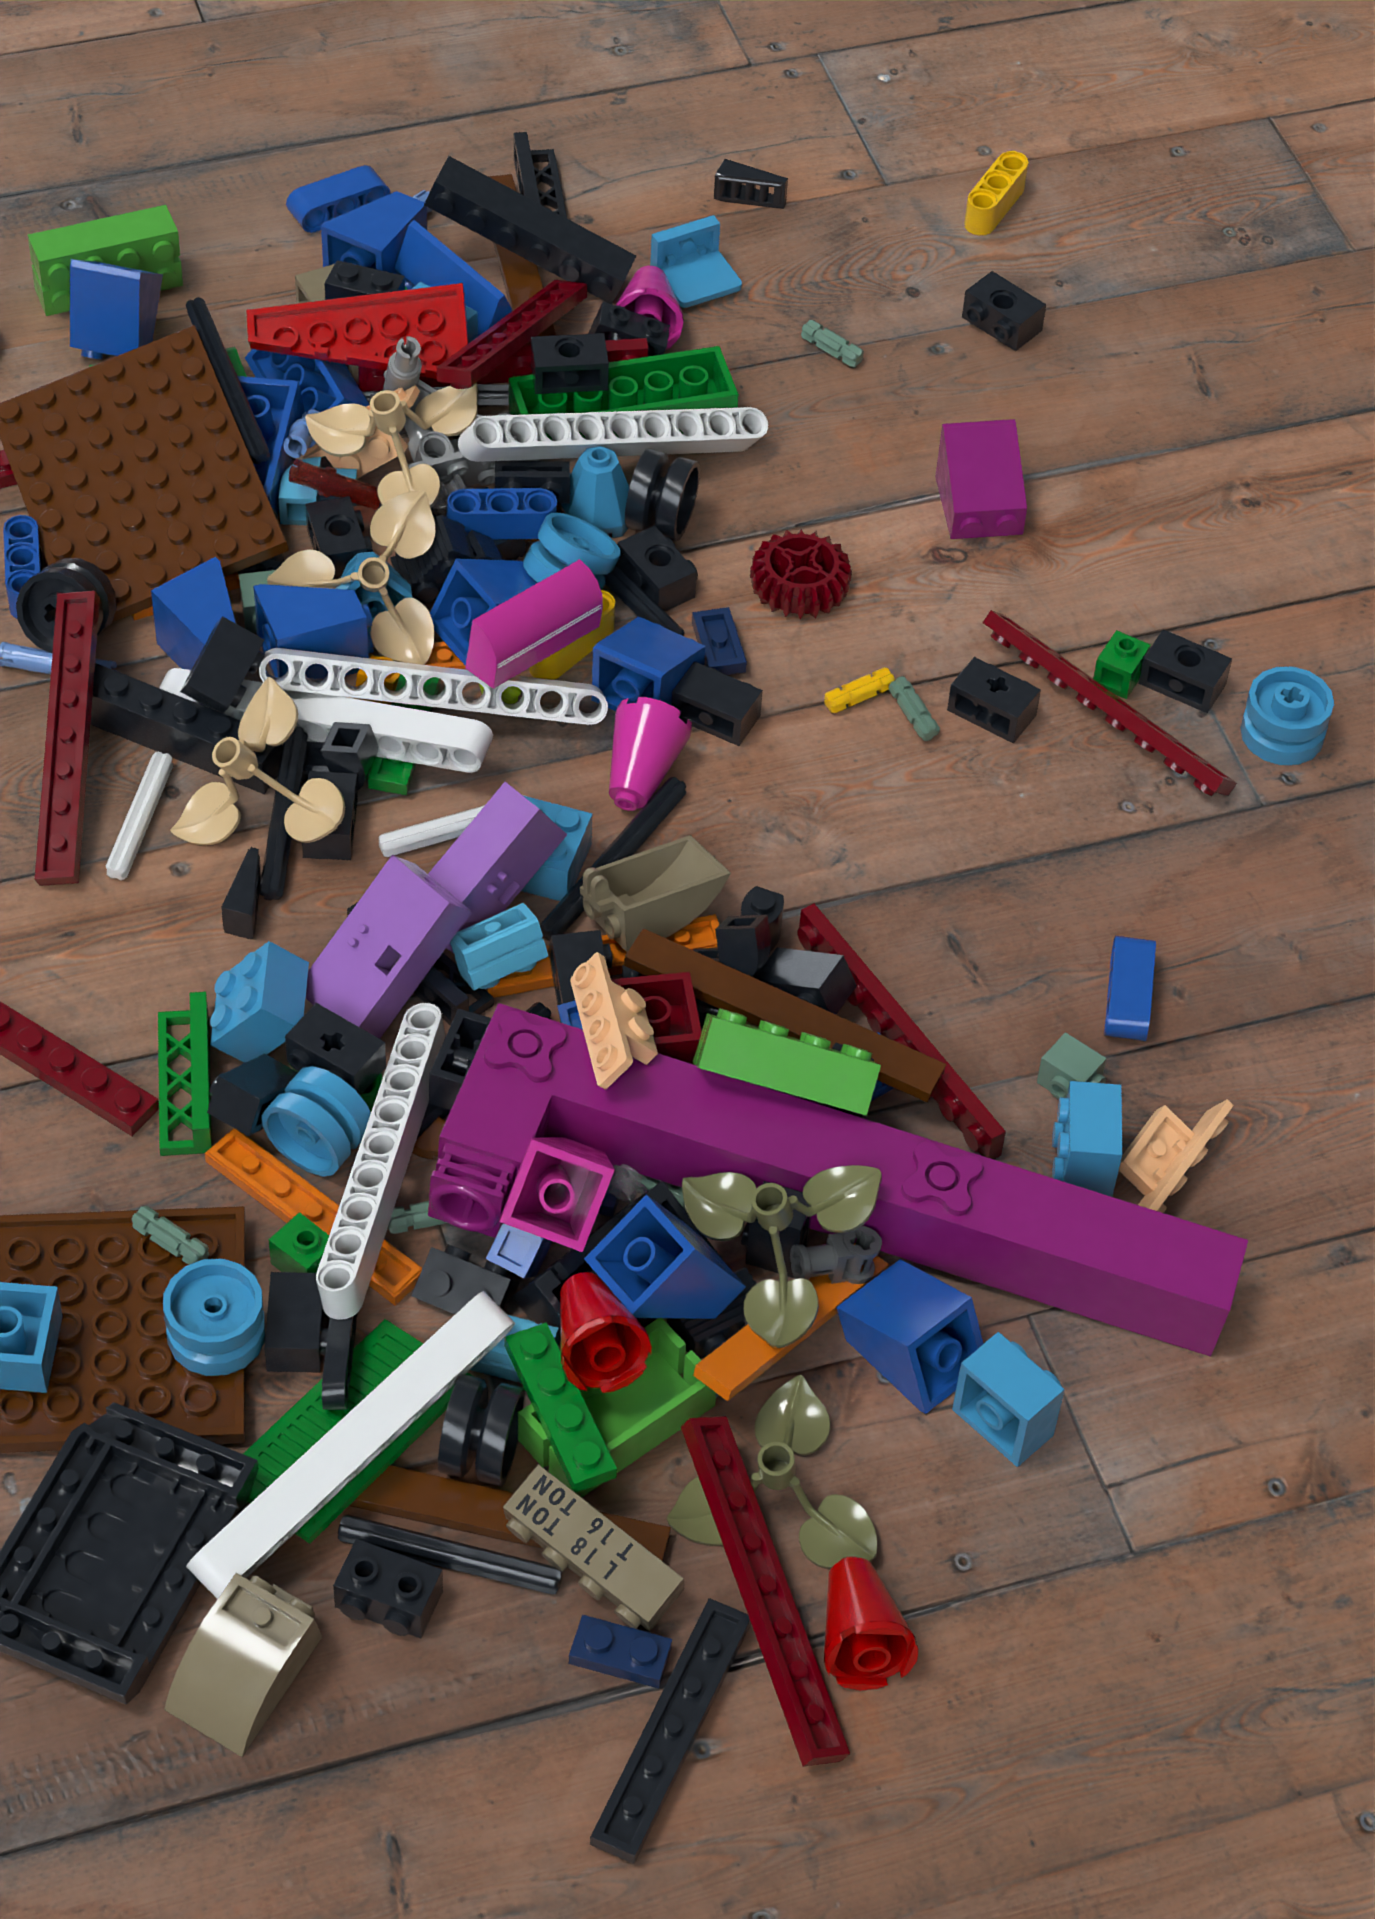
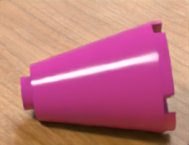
(653, 297)
(644, 748)

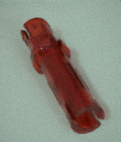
(334, 484)

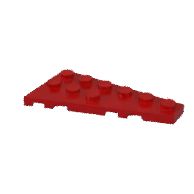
(366, 327)

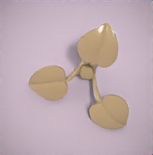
(344, 427)
(403, 526)
(211, 810)

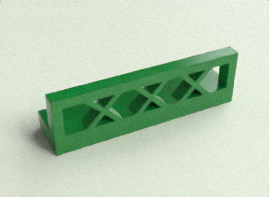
(198, 1073)

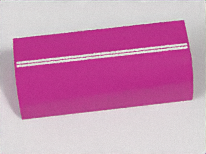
(534, 624)

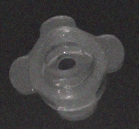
(626, 1183)

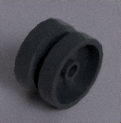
(662, 494)
(39, 597)
(480, 1430)

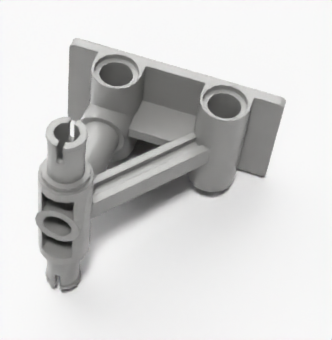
(429, 445)

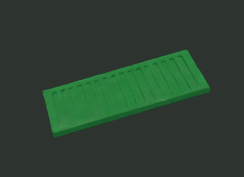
(307, 1423)

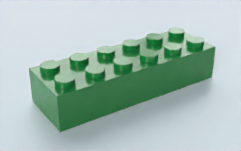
(640, 384)

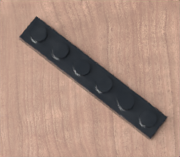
(670, 1731)

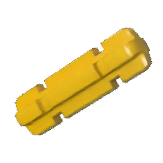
(858, 690)

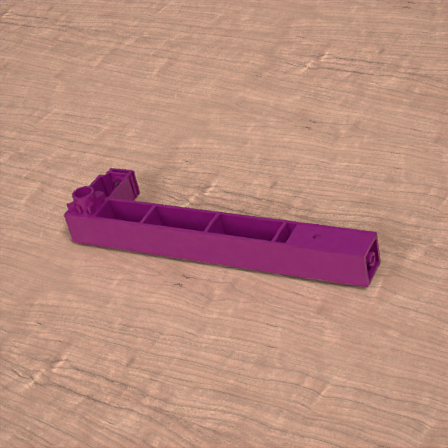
(932, 1200)

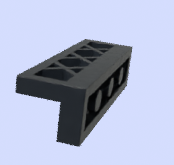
(529, 176)
(446, 993)

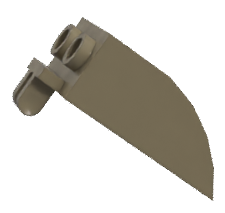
(653, 890)
(242, 1661)

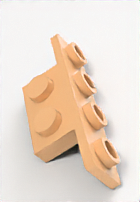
(377, 449)
(611, 1021)
(1166, 1150)

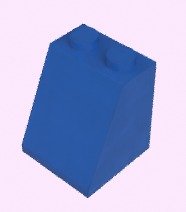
(372, 232)
(111, 307)
(469, 592)
(188, 611)
(312, 622)
(642, 662)
(663, 1266)
(912, 1331)

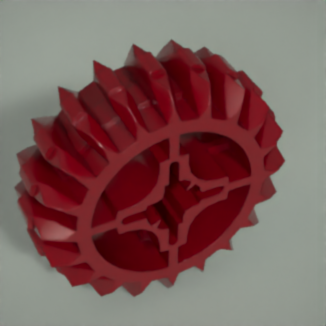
(800, 574)

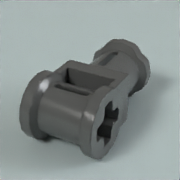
(838, 1257)

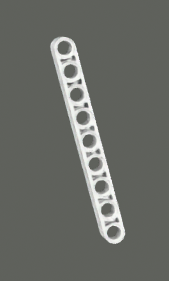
(598, 428)
(418, 674)
(399, 731)
(380, 1164)
(351, 1444)

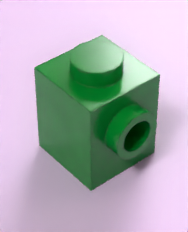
(1121, 664)
(298, 1246)

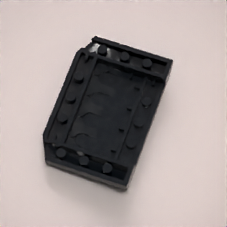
(105, 1547)

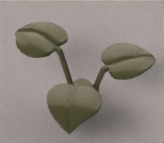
(724, 1201)
(788, 1425)

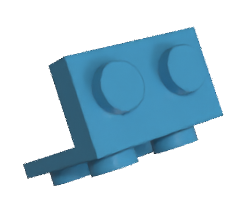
(693, 262)

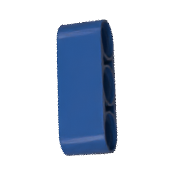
(335, 196)
(502, 511)
(21, 555)
(1130, 988)

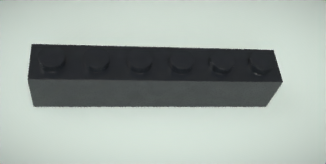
(529, 229)
(169, 724)

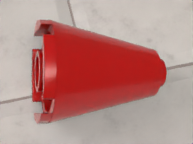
(599, 1336)
(864, 1628)

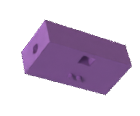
(497, 854)
(385, 946)

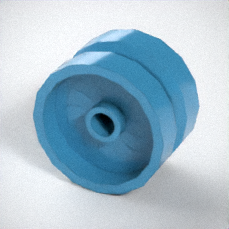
(565, 541)
(1287, 715)
(316, 1121)
(214, 1317)

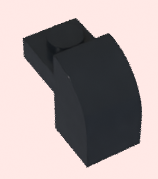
(345, 750)
(741, 943)

